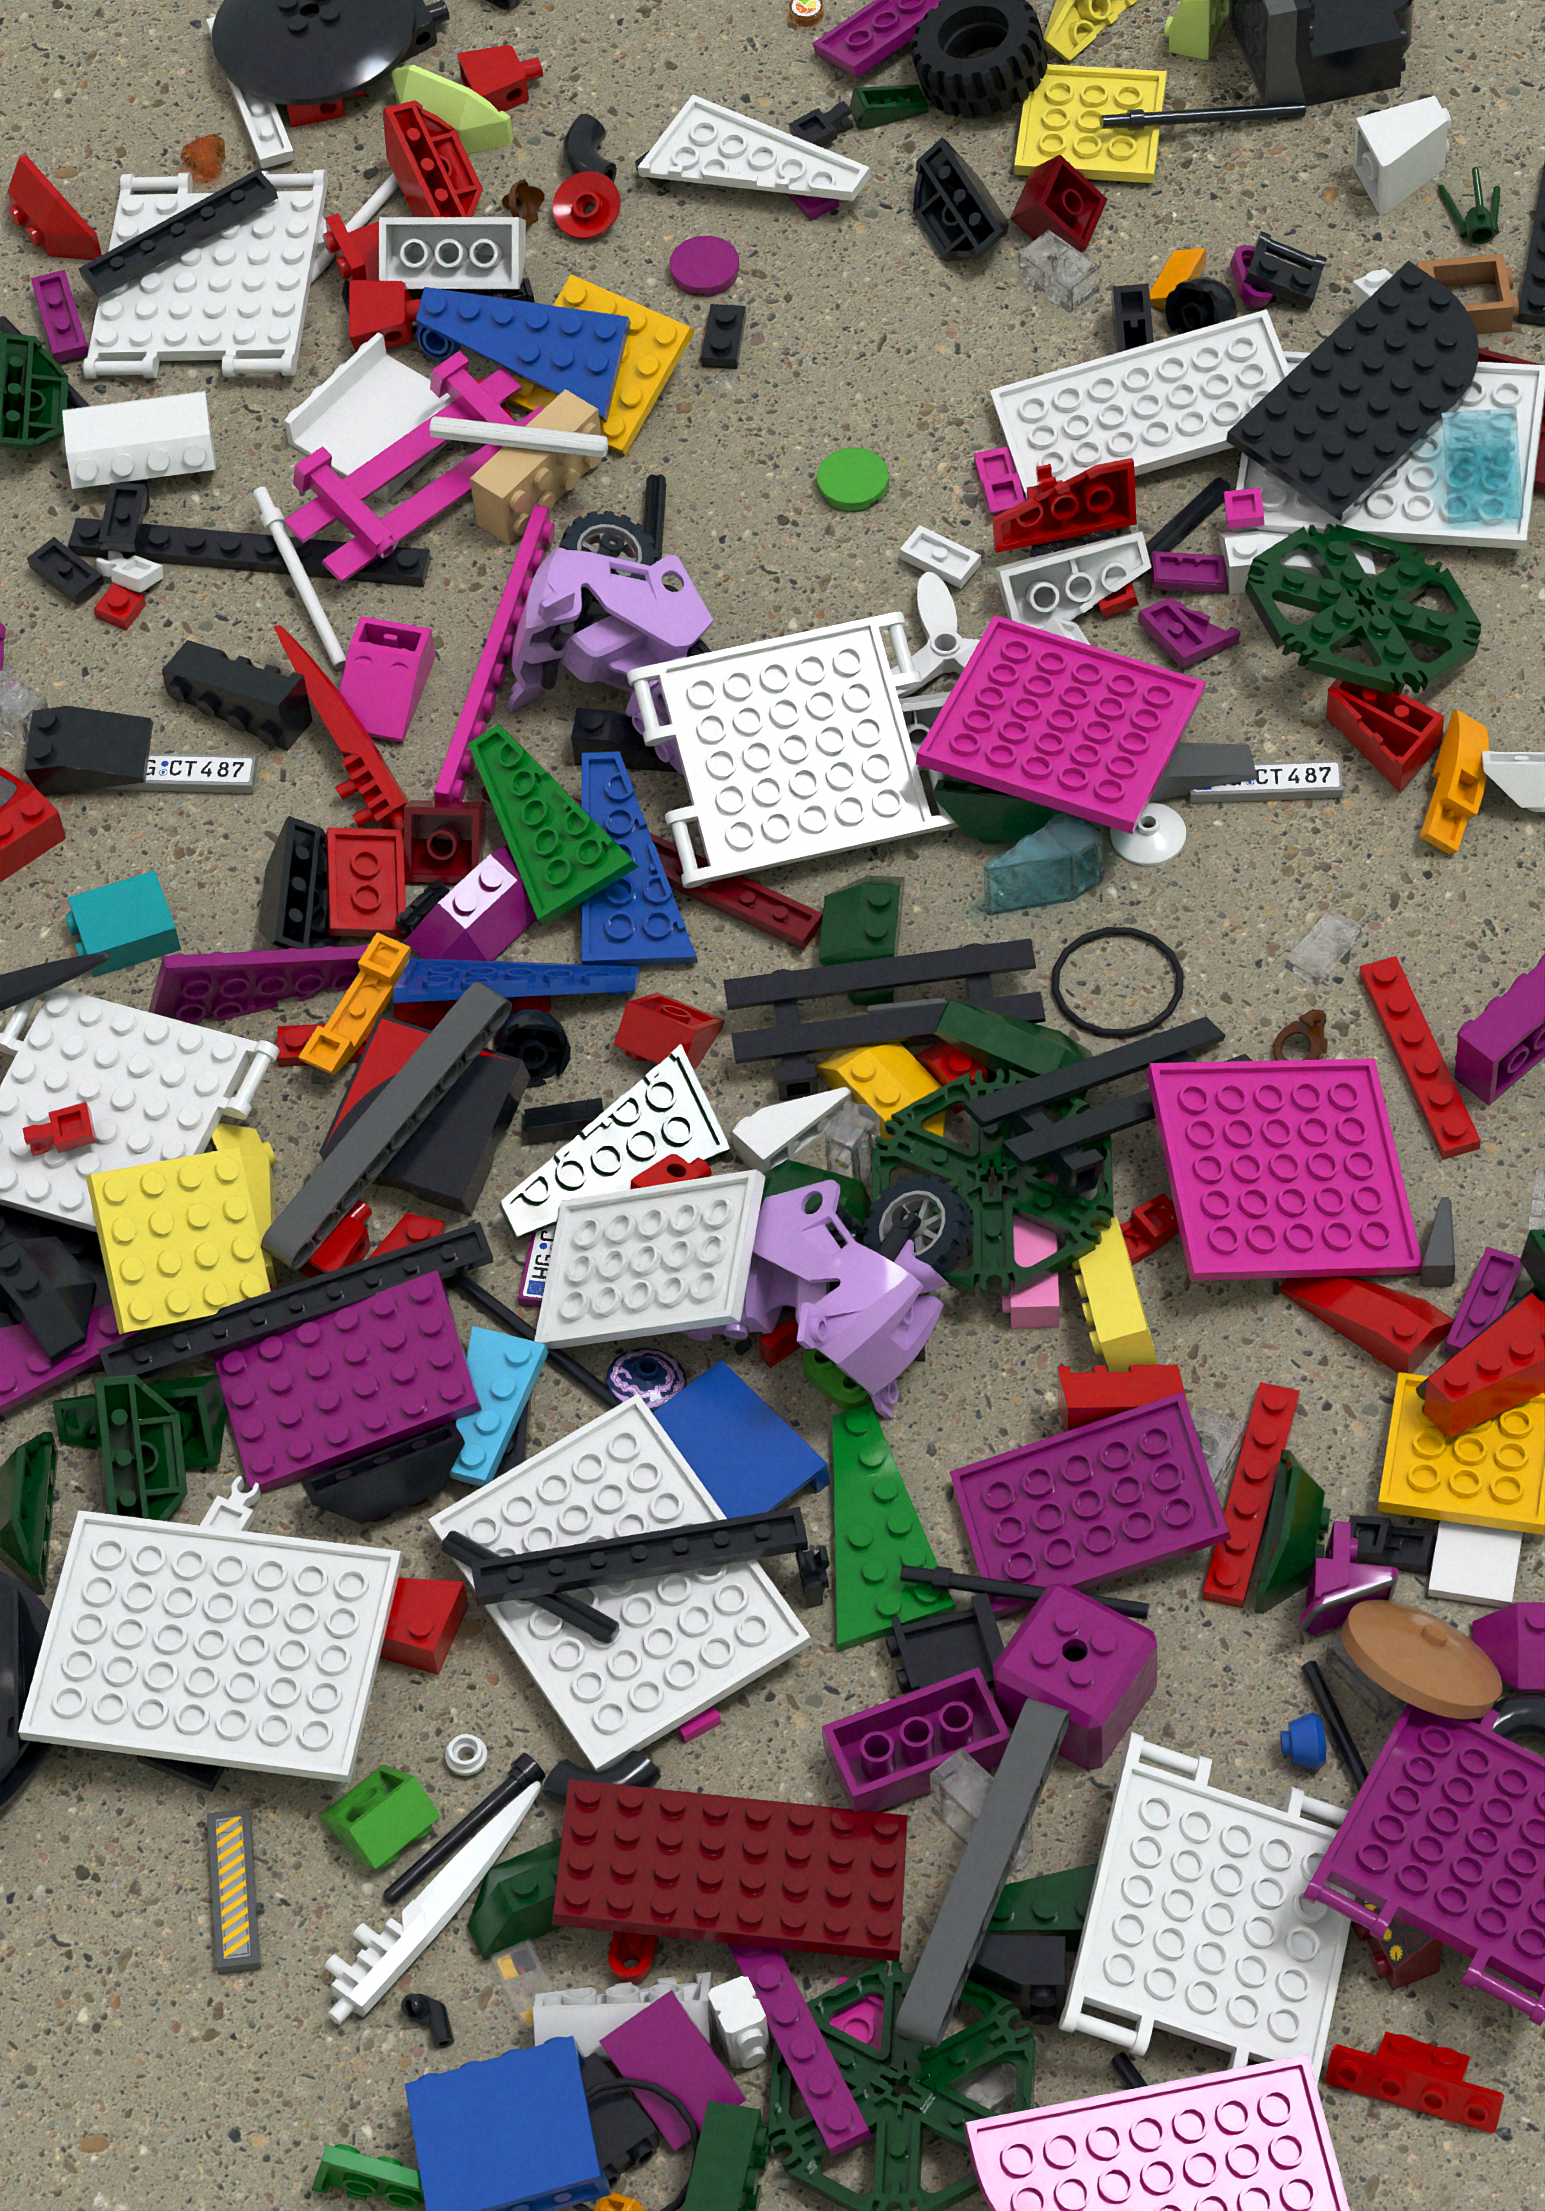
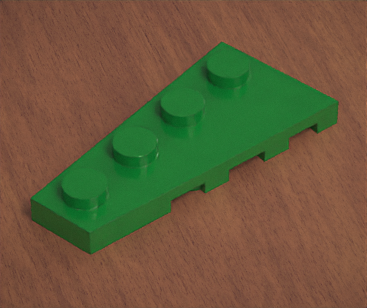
(367, 2176)

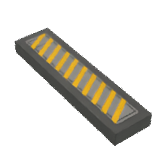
(233, 1891)

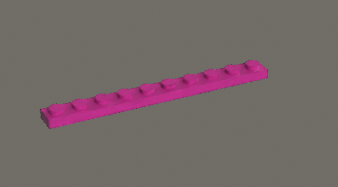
(492, 667)

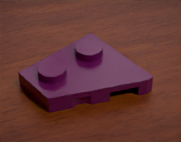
(1185, 632)

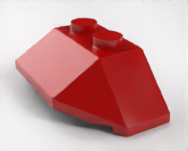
(429, 163)
(48, 215)

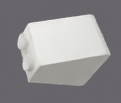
(1400, 150)

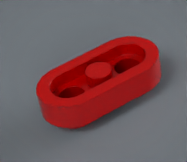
(632, 1947)

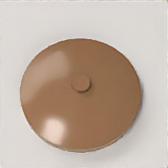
(1421, 1659)

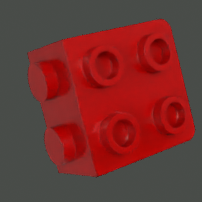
(355, 250)

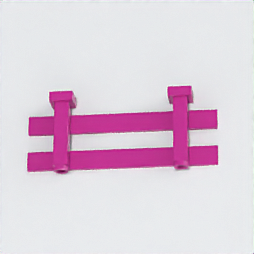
(345, 497)

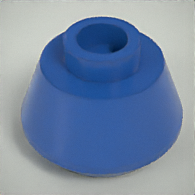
(435, 345)
(1305, 1742)

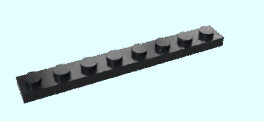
(639, 1556)

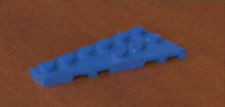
(535, 341)
(637, 914)
(451, 978)

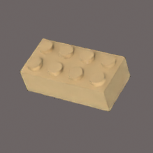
(520, 478)

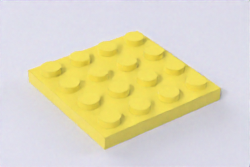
(1065, 121)
(177, 1238)

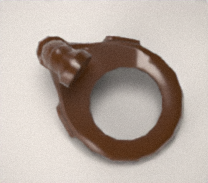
(530, 198)
(1312, 1026)

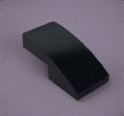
(1393, 1546)

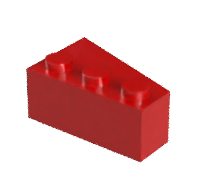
(1101, 1394)

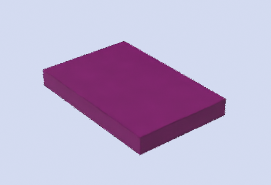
(670, 2050)

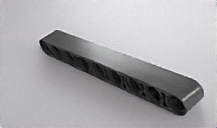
(386, 1126)
(982, 1873)

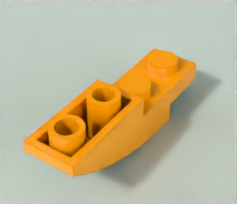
(1458, 784)

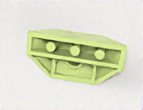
(471, 115)

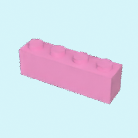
(1040, 1302)

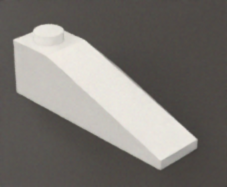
(1243, 546)
(1070, 579)

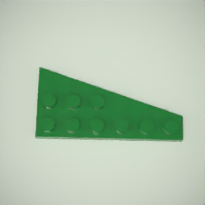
(550, 836)
(875, 1536)

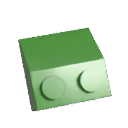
(381, 1816)

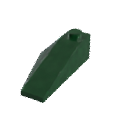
(1008, 1042)
(199, 1409)

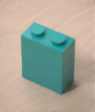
(123, 919)

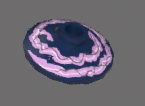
(647, 1373)

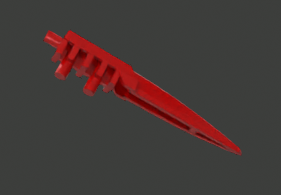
(362, 759)

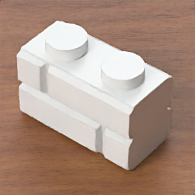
(739, 2023)

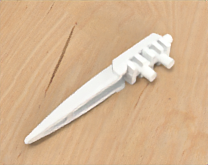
(398, 1946)

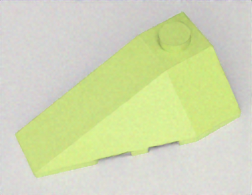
(1196, 27)

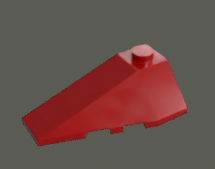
(1077, 507)

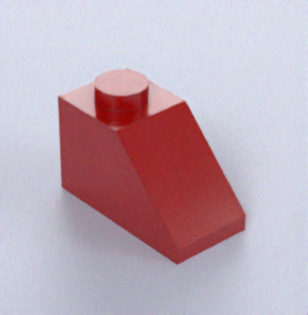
(949, 1063)

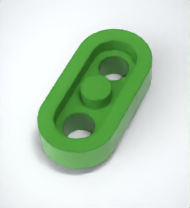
(832, 1382)

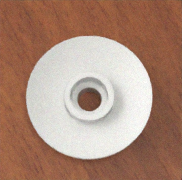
(1154, 844)

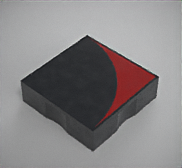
(457, 1141)

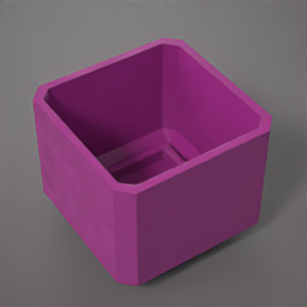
(1099, 1691)

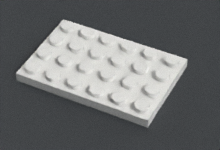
(650, 1260)

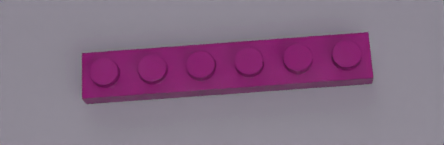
(803, 2047)

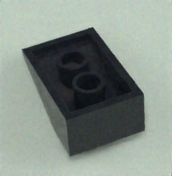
(86, 749)
(1025, 1972)

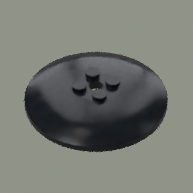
(309, 61)

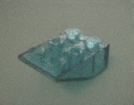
(1482, 465)
(1045, 867)

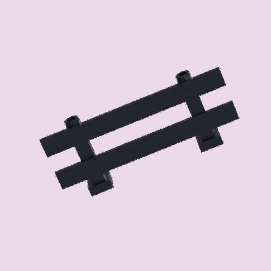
(795, 1040)
(1058, 1141)

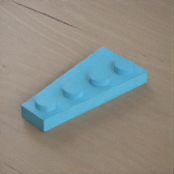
(504, 1376)

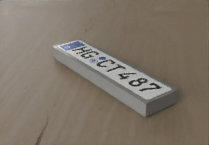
(197, 773)
(1280, 782)

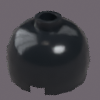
(1199, 304)
(537, 1041)

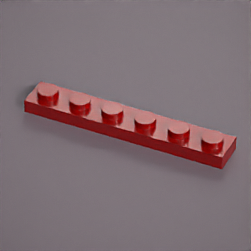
(1419, 1058)
(1251, 1494)

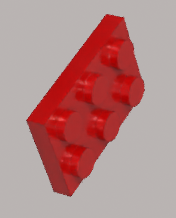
(365, 881)

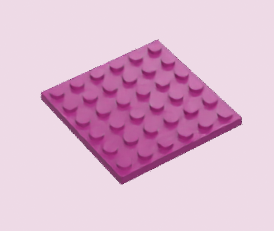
(1061, 724)
(1283, 1169)

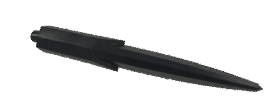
(38, 979)

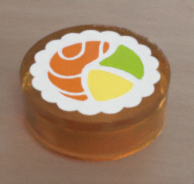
(806, 12)

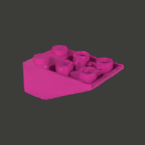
(386, 675)

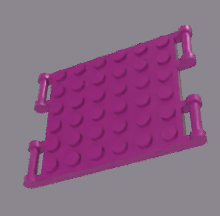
(1451, 1846)

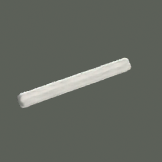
(518, 436)

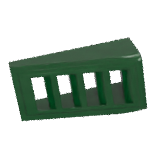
(874, 104)

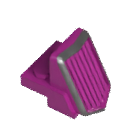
(1340, 1585)

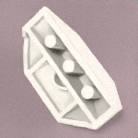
(1519, 776)

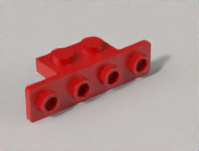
(1417, 2078)

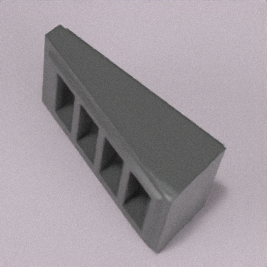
(1439, 1257)

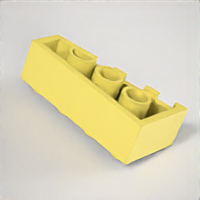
(1114, 1303)

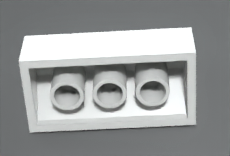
(452, 252)
(139, 439)

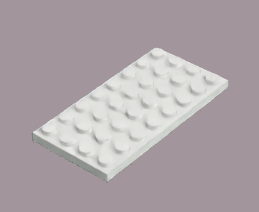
(1142, 403)

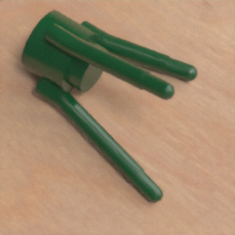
(1479, 224)

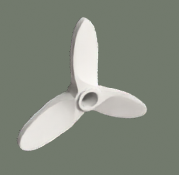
(945, 647)

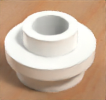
(466, 1744)

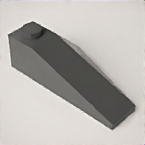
(1204, 766)

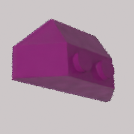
(477, 915)
(1515, 1644)

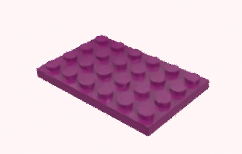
(347, 1383)
(1092, 1502)

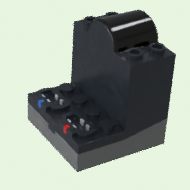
(1322, 47)

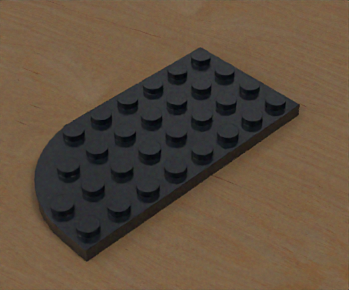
(1365, 393)

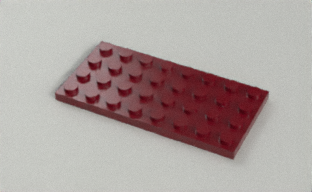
(731, 1870)

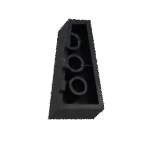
(240, 693)

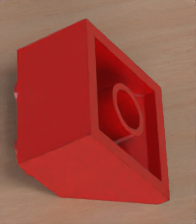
(659, 1024)

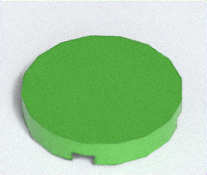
(852, 479)

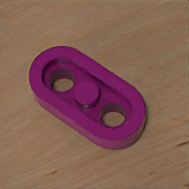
(1249, 294)

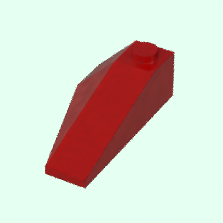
(1378, 1319)

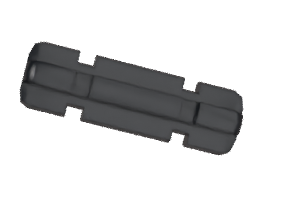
(421, 907)

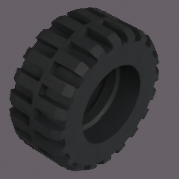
(983, 82)

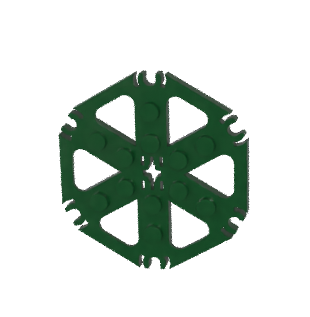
(1362, 608)
(1025, 1191)
(931, 2079)

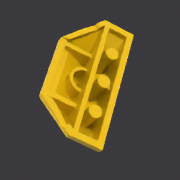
(884, 1079)

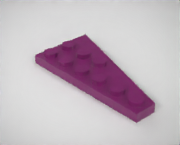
(249, 981)
(29, 1372)

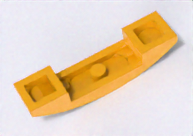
(360, 1007)

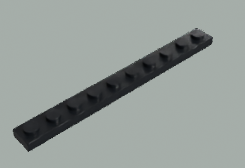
(249, 552)
(294, 1305)

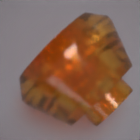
(205, 155)

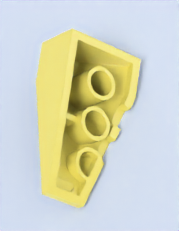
(1077, 23)
(257, 1164)

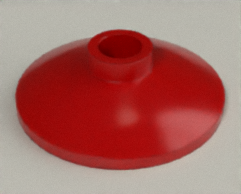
(576, 195)

